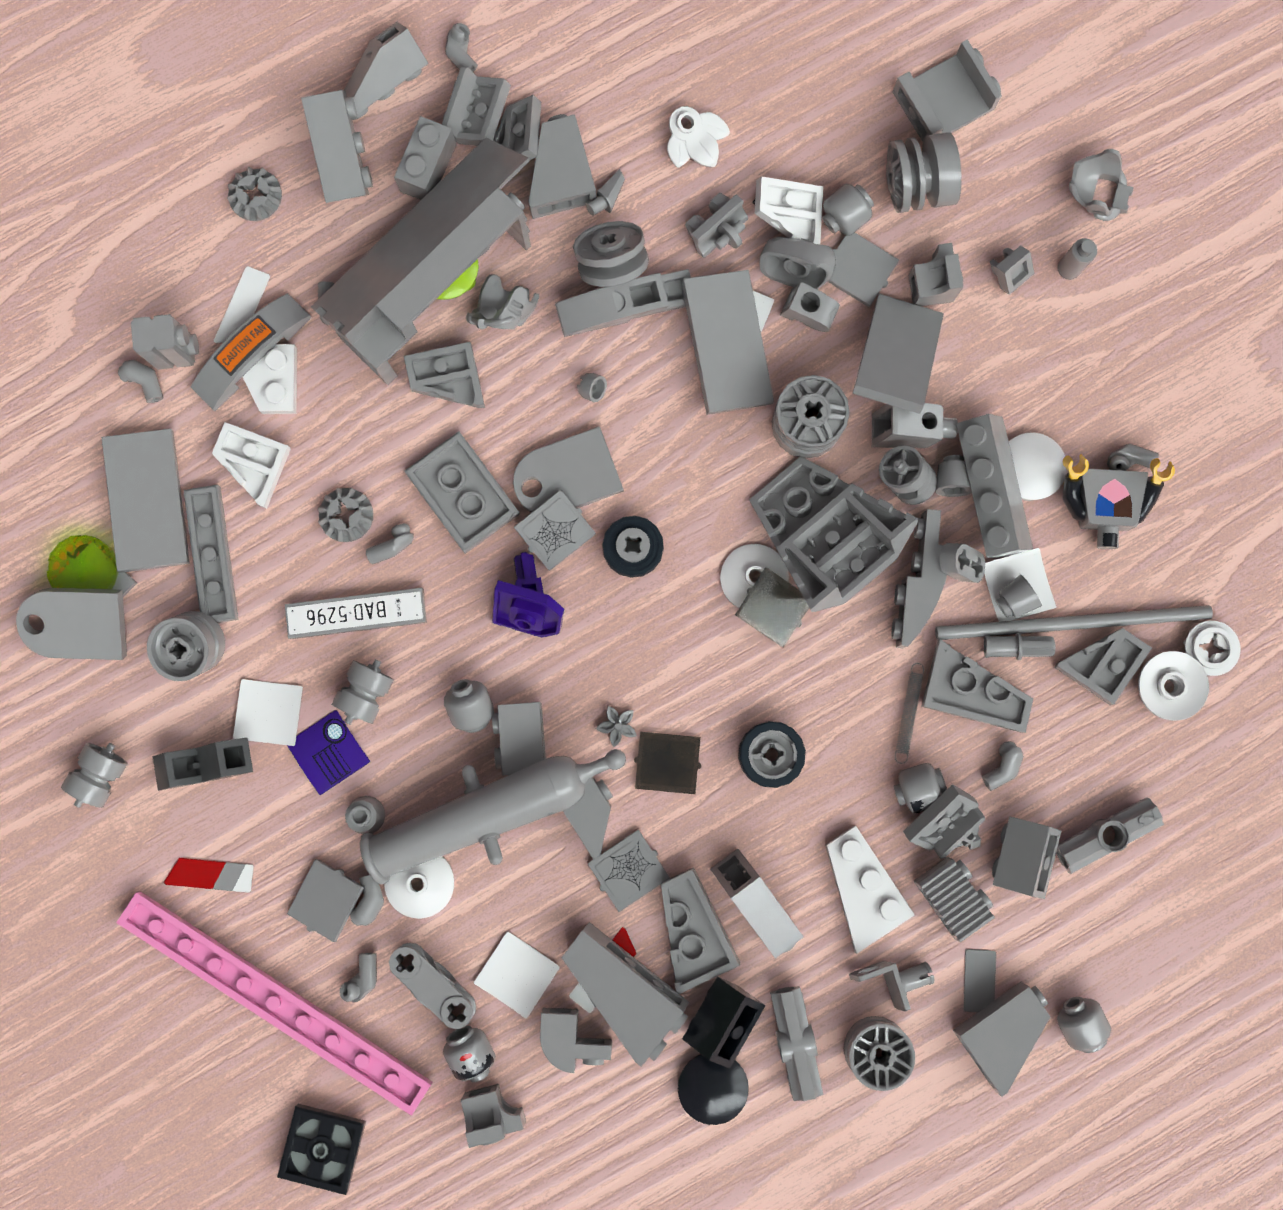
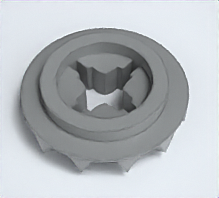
(259, 207)
(359, 521)

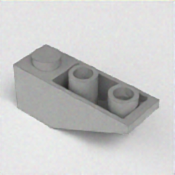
(383, 66)

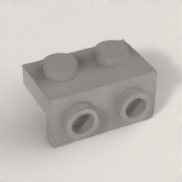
(475, 107)

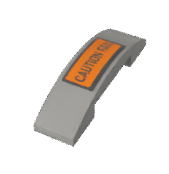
(246, 347)

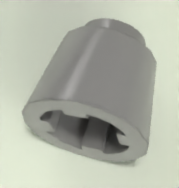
(953, 477)
(1018, 598)
(365, 815)

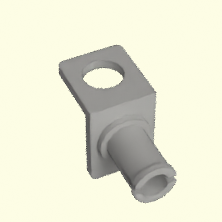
(897, 982)

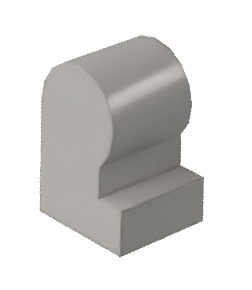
(810, 307)

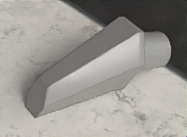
(607, 195)

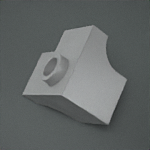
(937, 280)
(489, 1116)

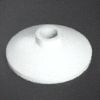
(741, 562)
(1189, 682)
(434, 896)

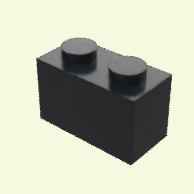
(723, 1022)

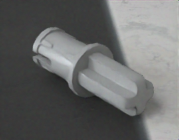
(1019, 646)

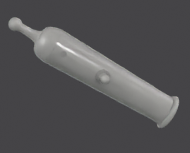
(482, 814)

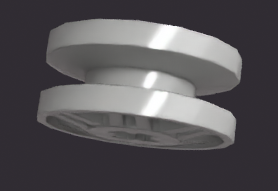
(611, 253)

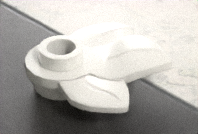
(698, 141)

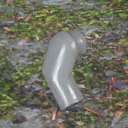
(1130, 455)
(392, 547)
(370, 904)

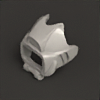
(1085, 178)
(501, 307)

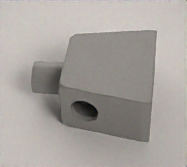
(902, 427)

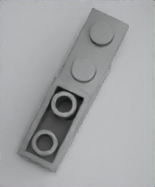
(621, 302)
(920, 593)

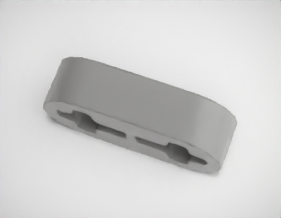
(962, 562)

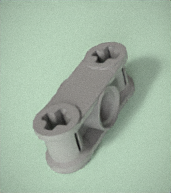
(432, 985)

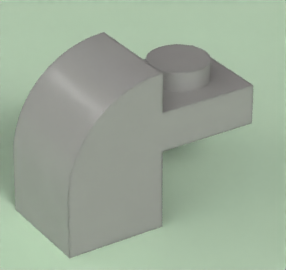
(561, 1043)

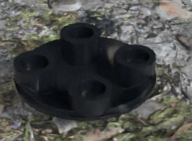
(712, 1091)

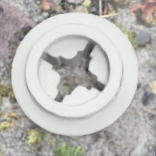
(1223, 638)

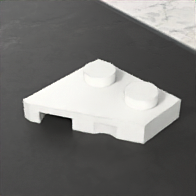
(790, 207)
(274, 380)
(251, 460)

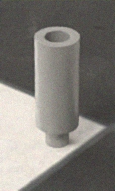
(1077, 258)

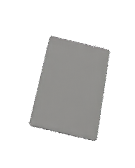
(979, 979)

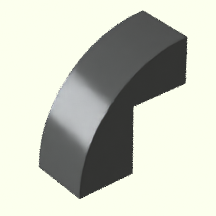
(202, 764)

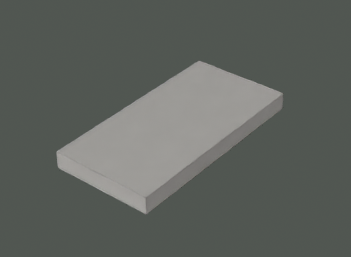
(727, 341)
(899, 354)
(145, 500)

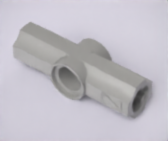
(1128, 826)
(796, 1043)

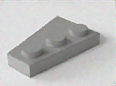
(971, 692)
(696, 935)

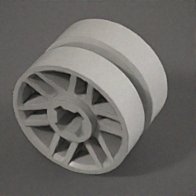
(185, 645)
(897, 1051)

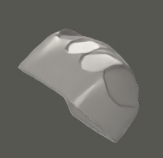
(797, 261)

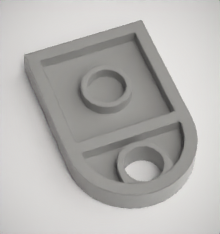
(575, 465)
(75, 623)

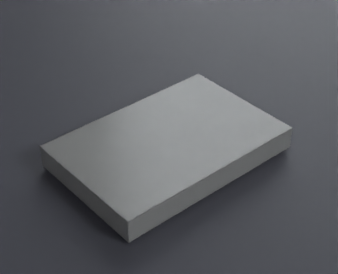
(462, 492)

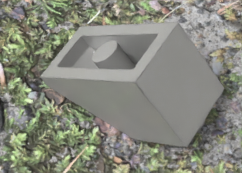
(591, 816)

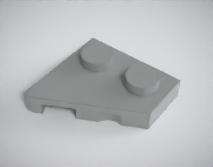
(521, 127)
(446, 374)
(1106, 664)

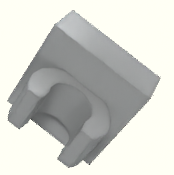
(1014, 269)

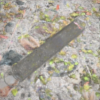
(913, 715)

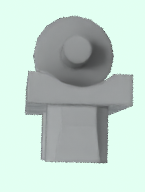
(721, 227)

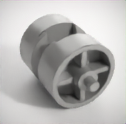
(908, 475)
(359, 698)
(90, 782)

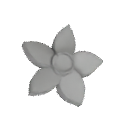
(617, 725)

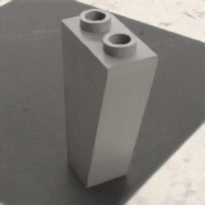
(626, 993)

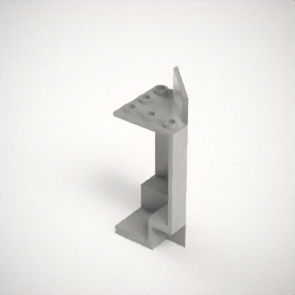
(424, 255)

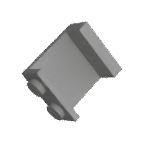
(948, 93)

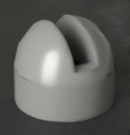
(592, 387)

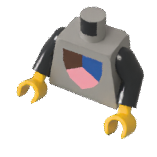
(1111, 498)

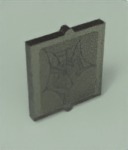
(667, 763)

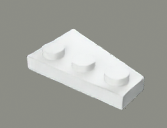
(866, 891)

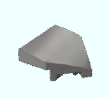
(948, 823)

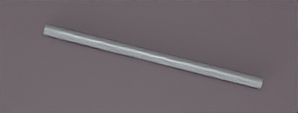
(1074, 622)

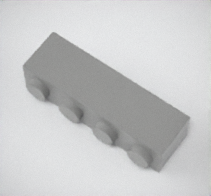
(994, 486)

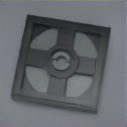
(321, 1149)

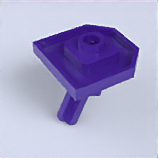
(525, 604)

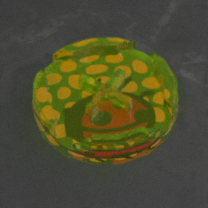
(82, 564)

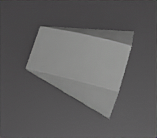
(829, 532)

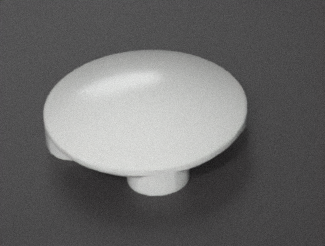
(1037, 465)

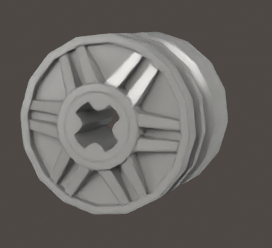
(928, 173)
(813, 435)

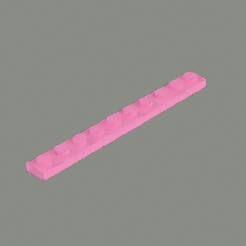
(274, 1002)

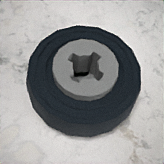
(640, 556)

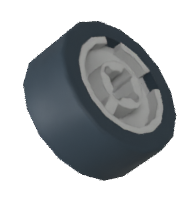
(789, 760)

